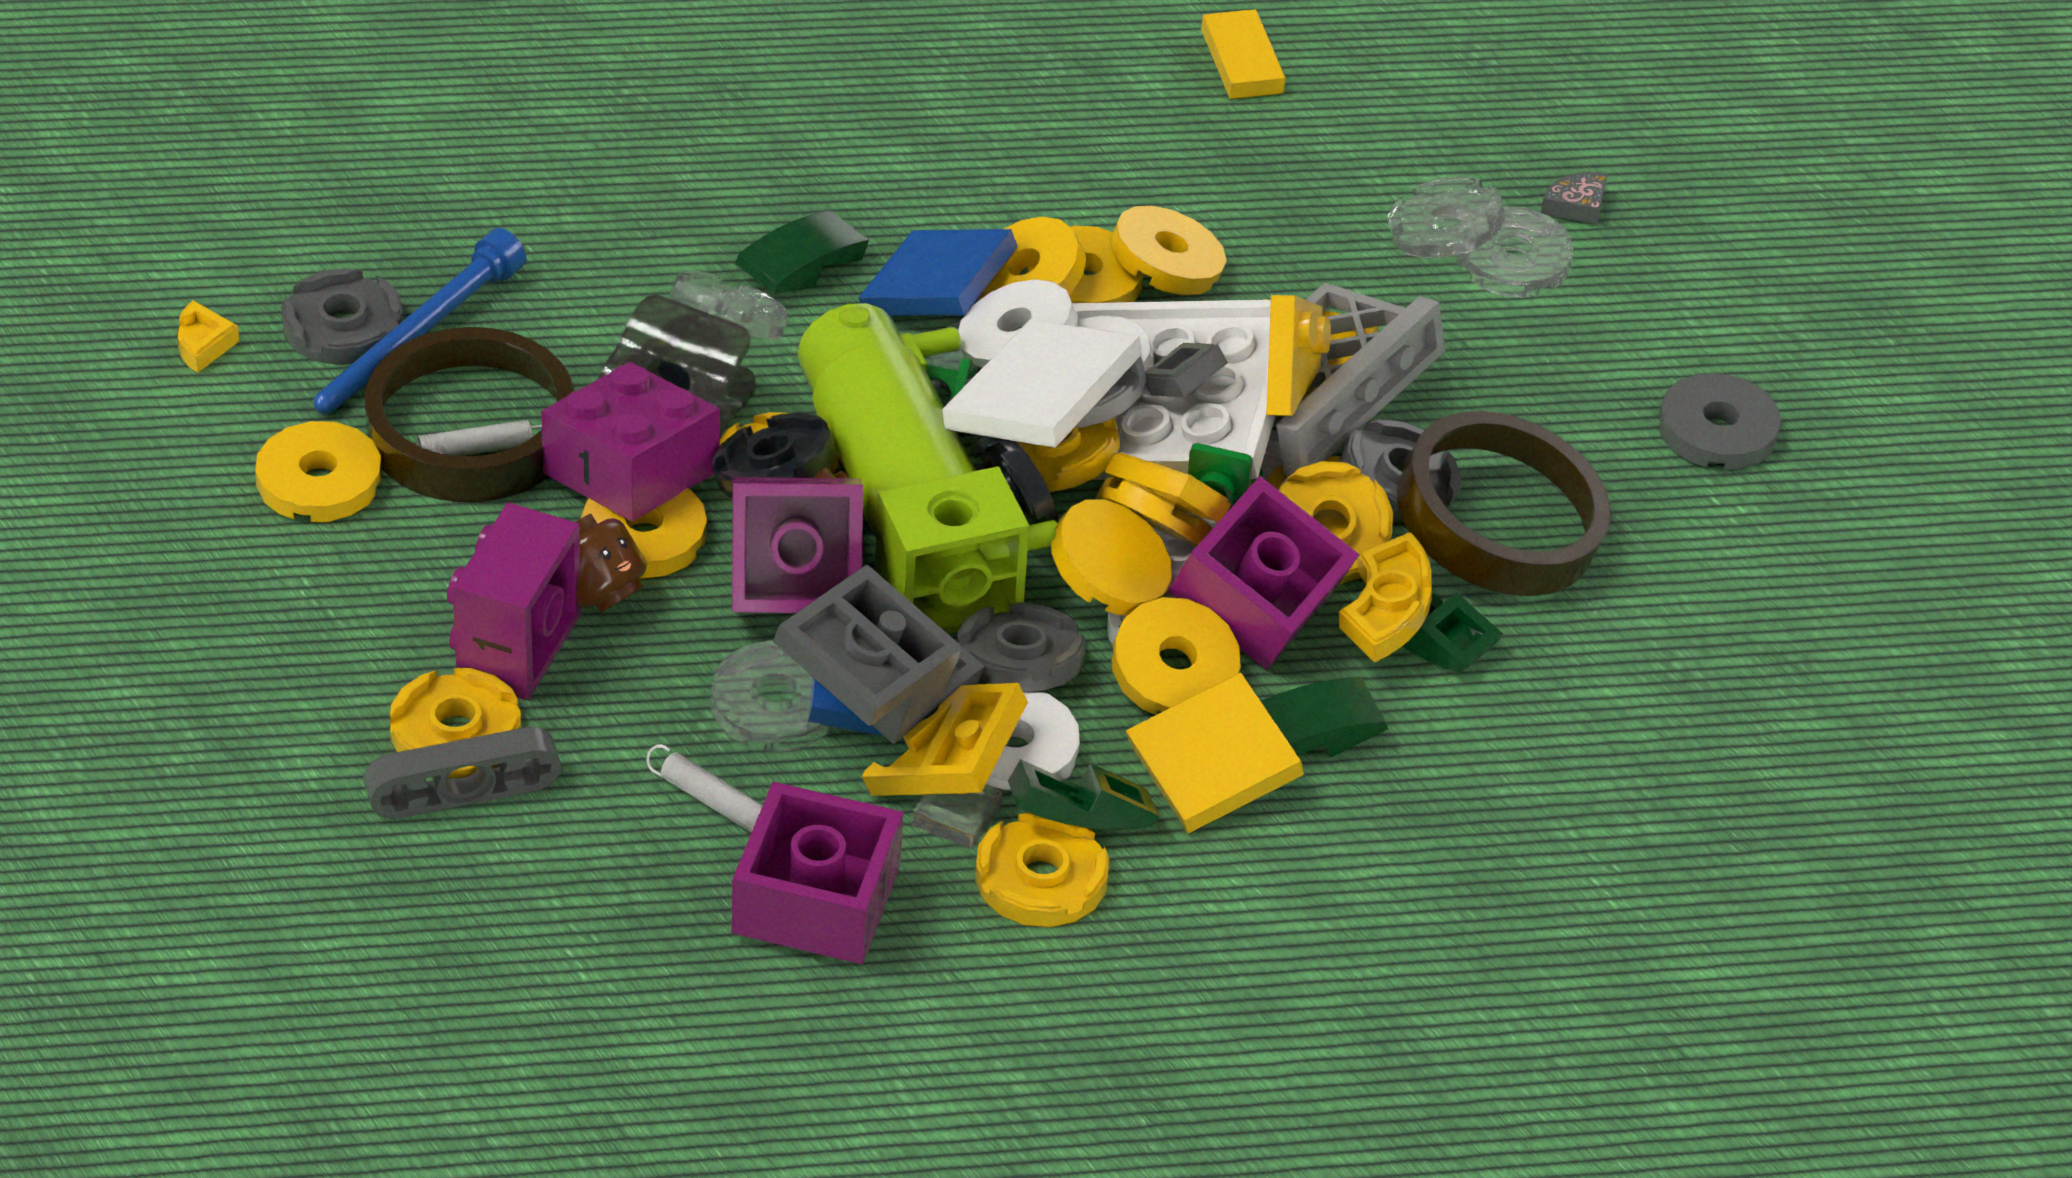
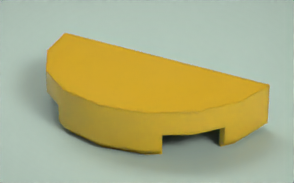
(1155, 510)

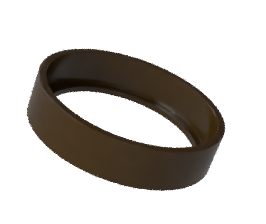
(452, 476)
(1476, 557)

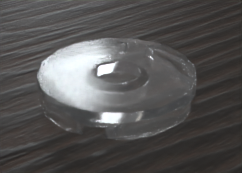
(1446, 218)
(1544, 262)
(742, 305)
(747, 715)

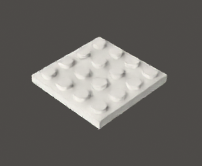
(1226, 408)

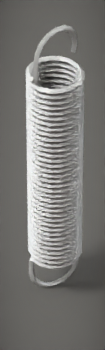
(478, 439)
(708, 789)

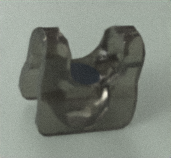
(688, 351)

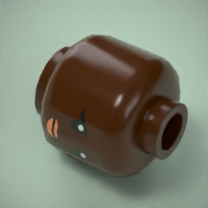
(608, 563)

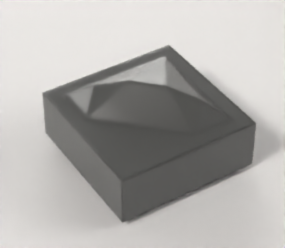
(1184, 369)

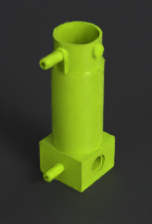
(939, 526)

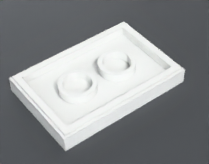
(1042, 383)

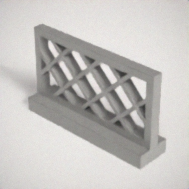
(1362, 386)

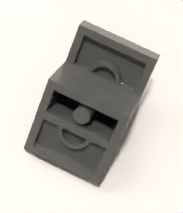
(877, 653)

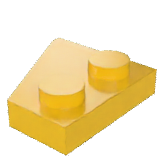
(1295, 348)
(955, 745)

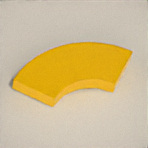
(1393, 599)

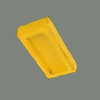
(1243, 54)
(1177, 486)

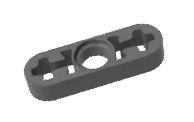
(413, 766)

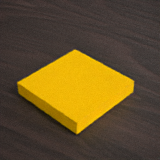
(1214, 752)

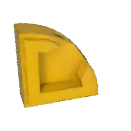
(204, 336)

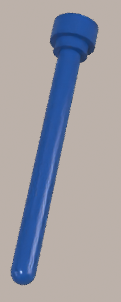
(494, 259)

